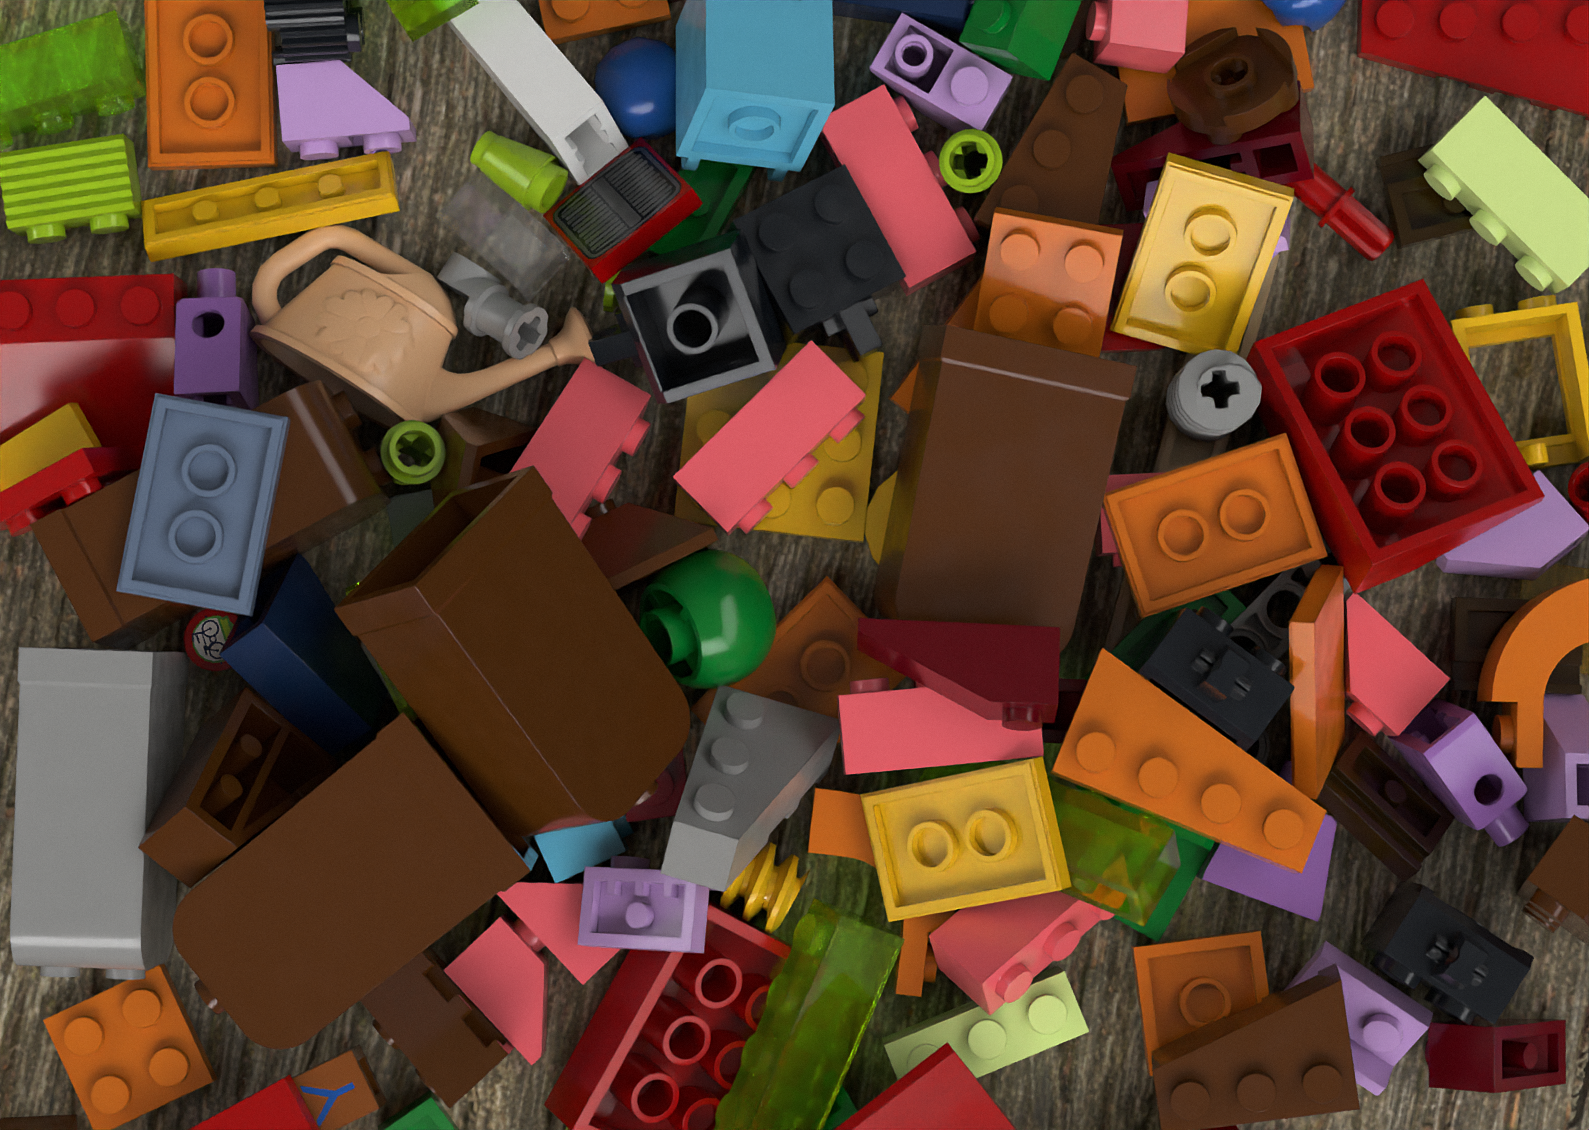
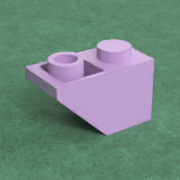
(940, 76)
(334, 108)
(1523, 544)
(1563, 782)

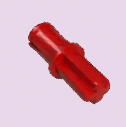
(1343, 214)

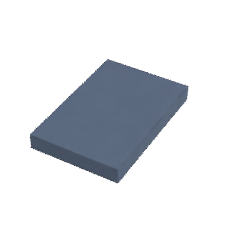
(203, 504)

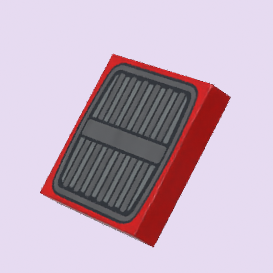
(622, 210)

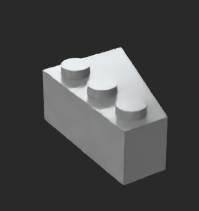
(743, 782)

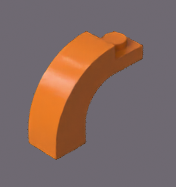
(1523, 661)
(841, 830)

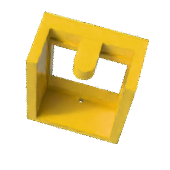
(1539, 319)

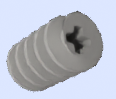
(1226, 376)

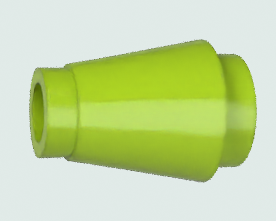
(958, 152)
(520, 170)
(419, 442)

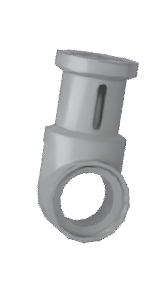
(492, 310)

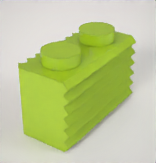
(71, 187)

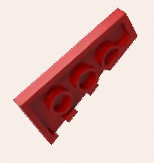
(1493, 45)

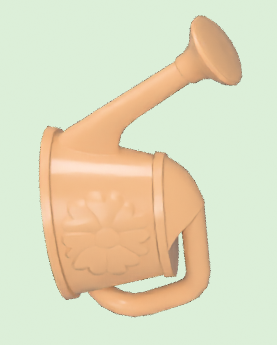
(384, 331)

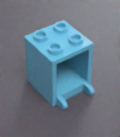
(753, 82)

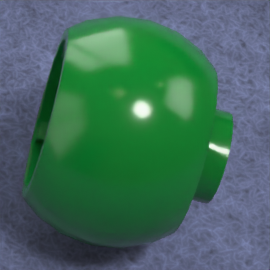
(708, 618)

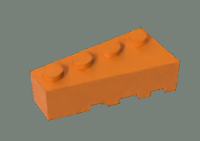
(1169, 763)

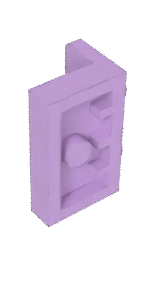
(641, 909)
(1379, 1016)

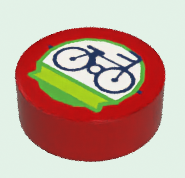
(206, 636)

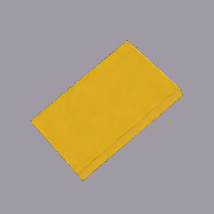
(1201, 257)
(966, 839)

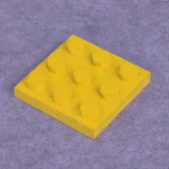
(835, 493)

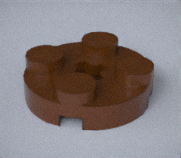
(1225, 112)

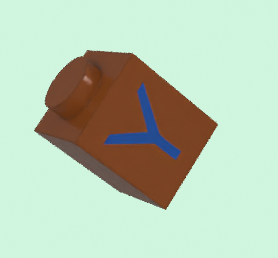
(340, 1089)

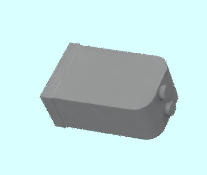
(90, 773)

